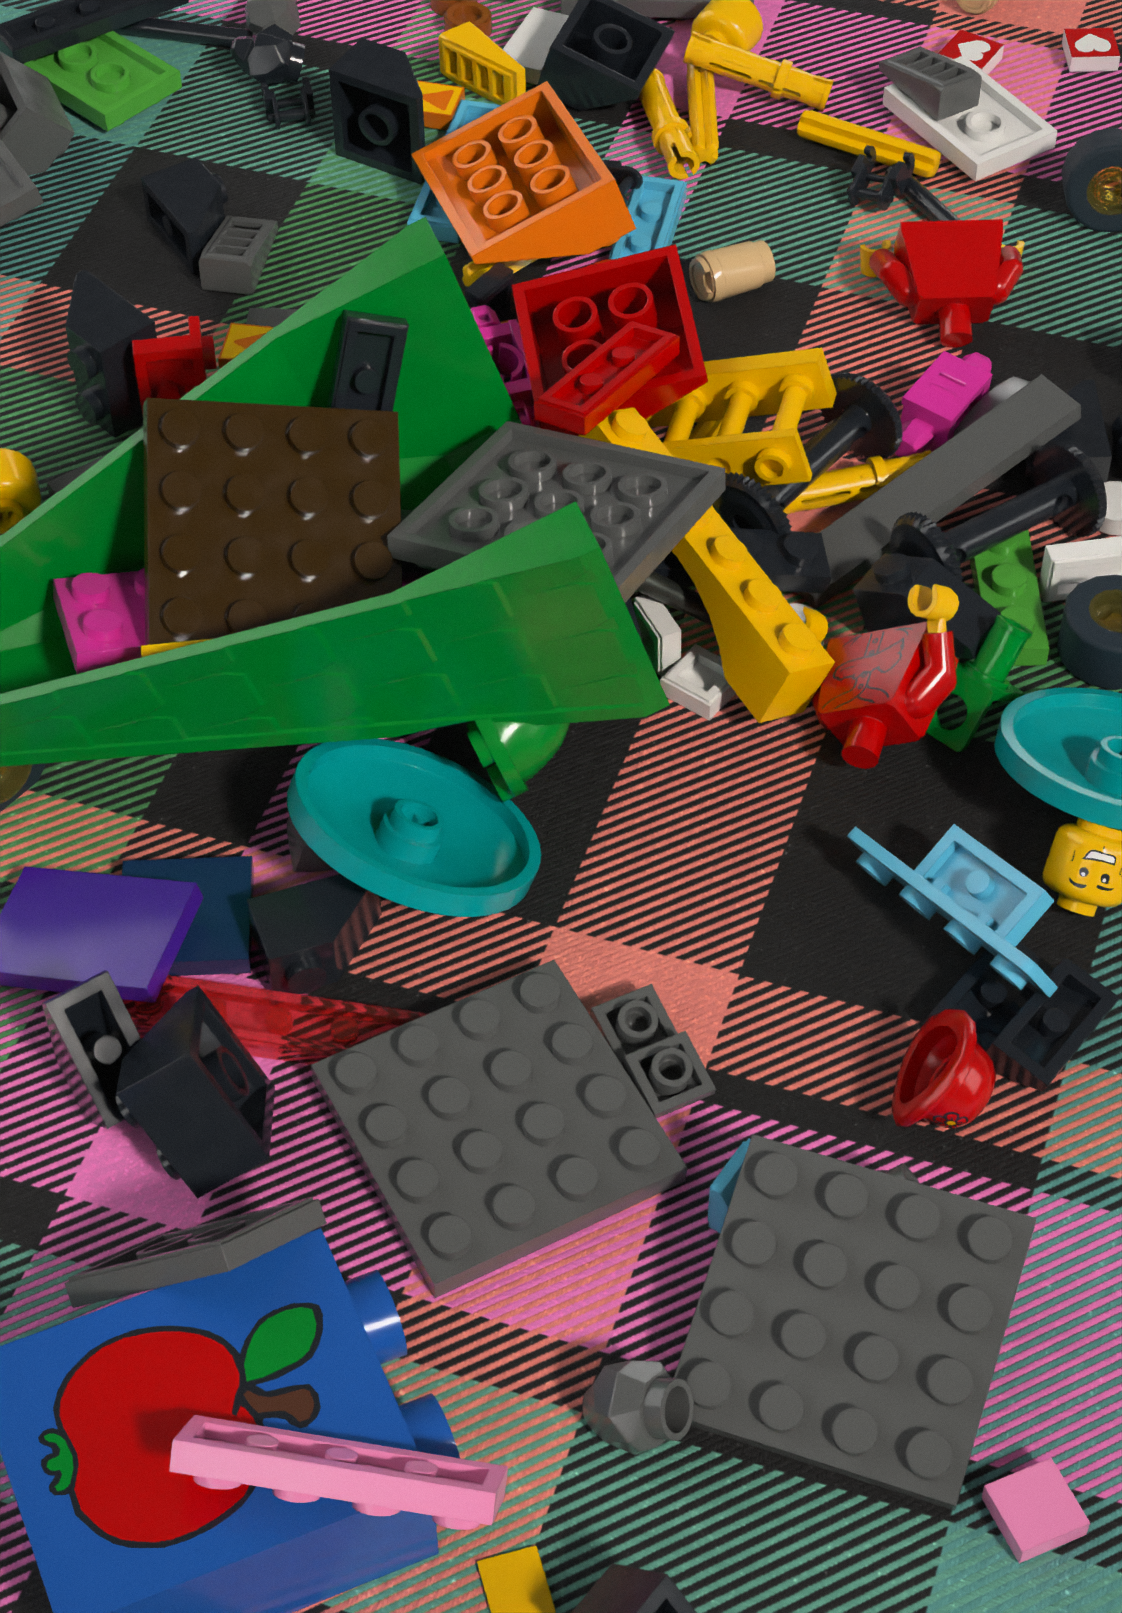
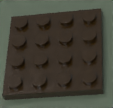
(264, 513)

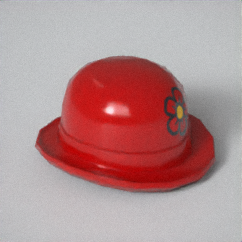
(943, 1074)

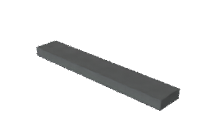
(945, 478)

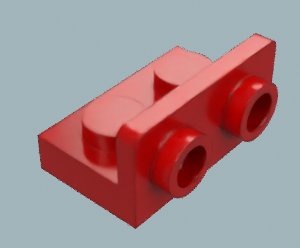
(173, 364)

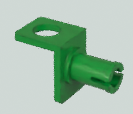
(984, 681)

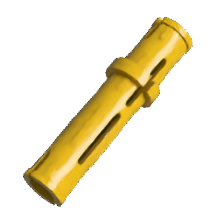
(756, 70)
(670, 132)
(852, 482)

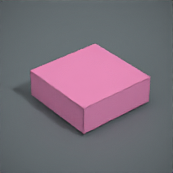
(1035, 1510)

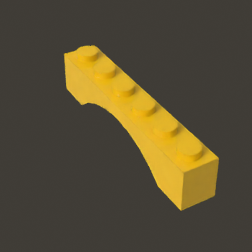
(761, 640)

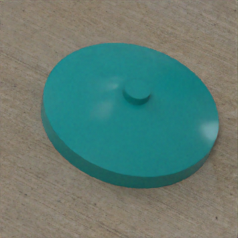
(1067, 750)
(413, 827)

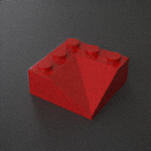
(582, 308)

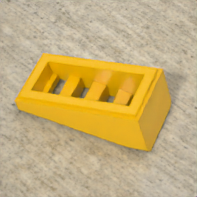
(480, 64)

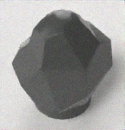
(265, 13)
(638, 1406)

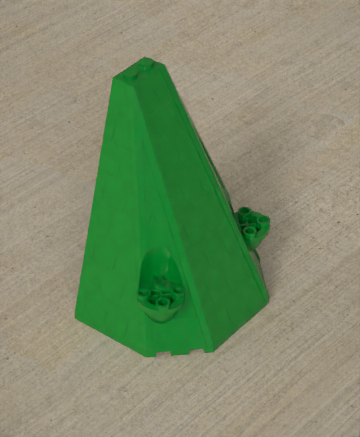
(498, 638)

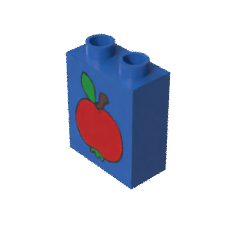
(262, 1345)

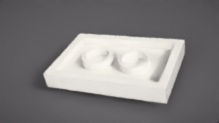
(981, 138)

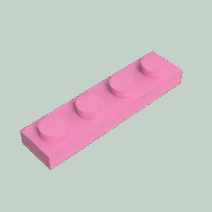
(312, 1466)

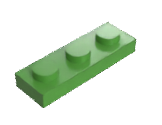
(1009, 583)

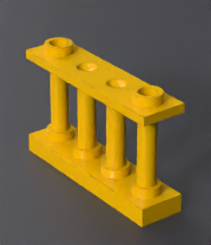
(746, 388)

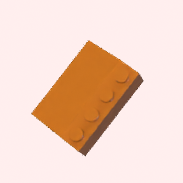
(525, 183)

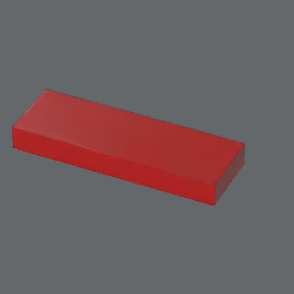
(607, 378)

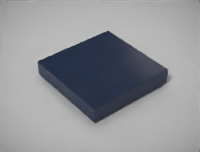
(221, 929)

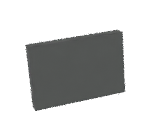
(195, 1252)

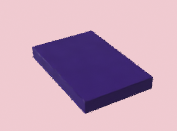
(77, 924)

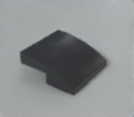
(1025, 1029)

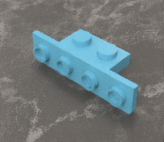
(977, 894)

